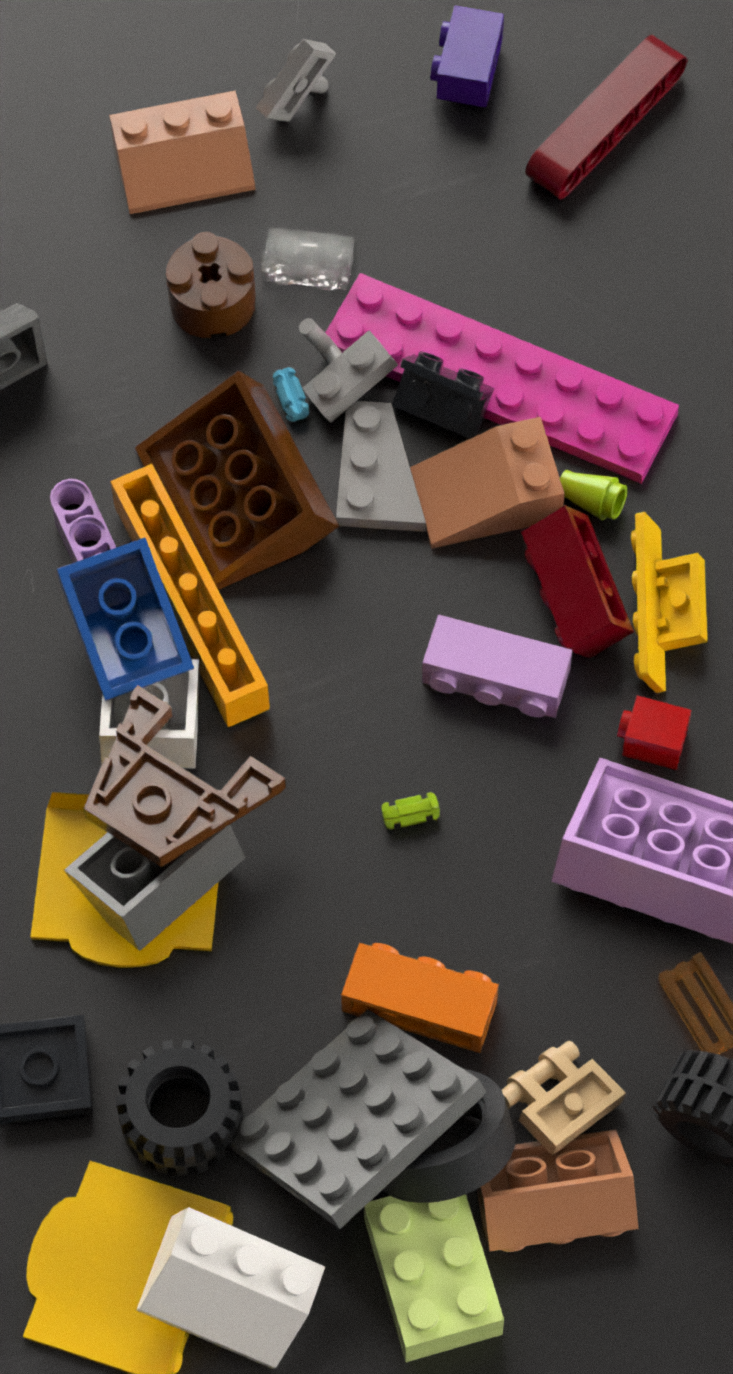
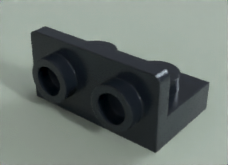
(442, 395)

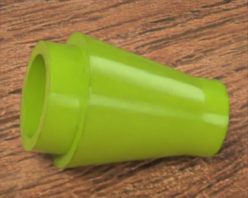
(595, 493)

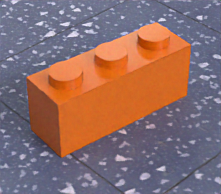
(421, 995)

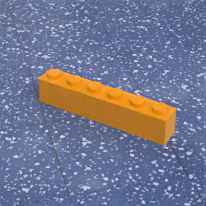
(194, 598)

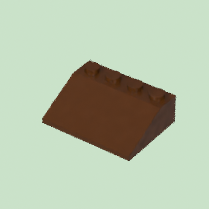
(238, 481)

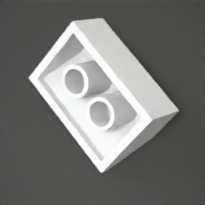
(230, 1287)

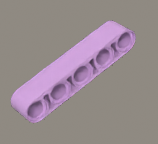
(79, 524)

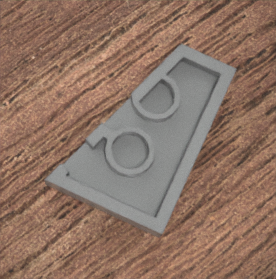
(375, 473)

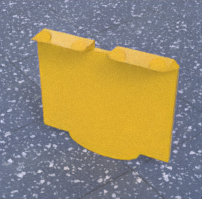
(68, 916)
(94, 1266)

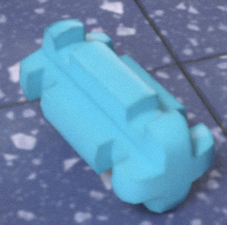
(290, 394)

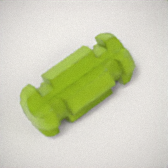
(410, 810)

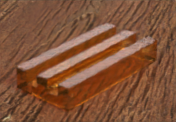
(684, 972)

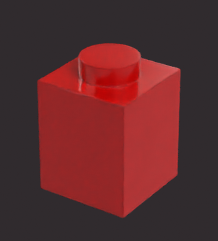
(654, 732)

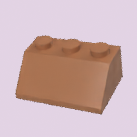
(182, 152)
(561, 1196)

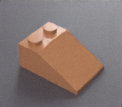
(489, 484)

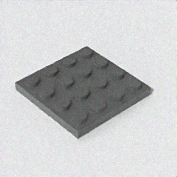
(355, 1117)

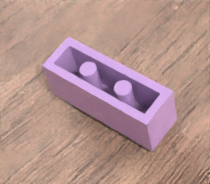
(496, 667)

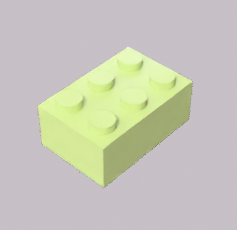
(433, 1274)

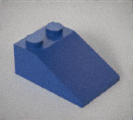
(124, 619)

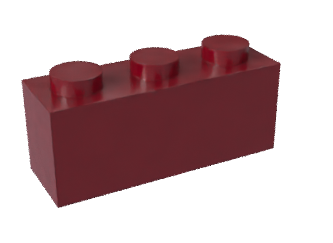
(576, 582)

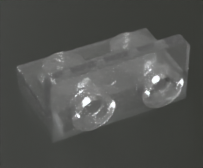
(307, 259)

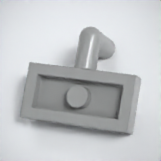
(295, 81)
(348, 373)

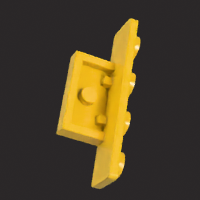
(668, 602)

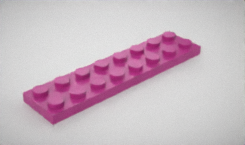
(578, 406)

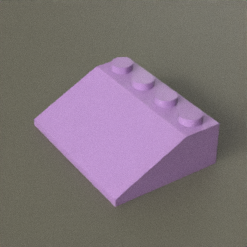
(652, 849)

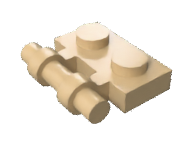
(571, 1105)

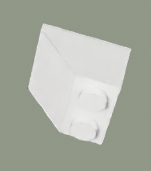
(179, 735)

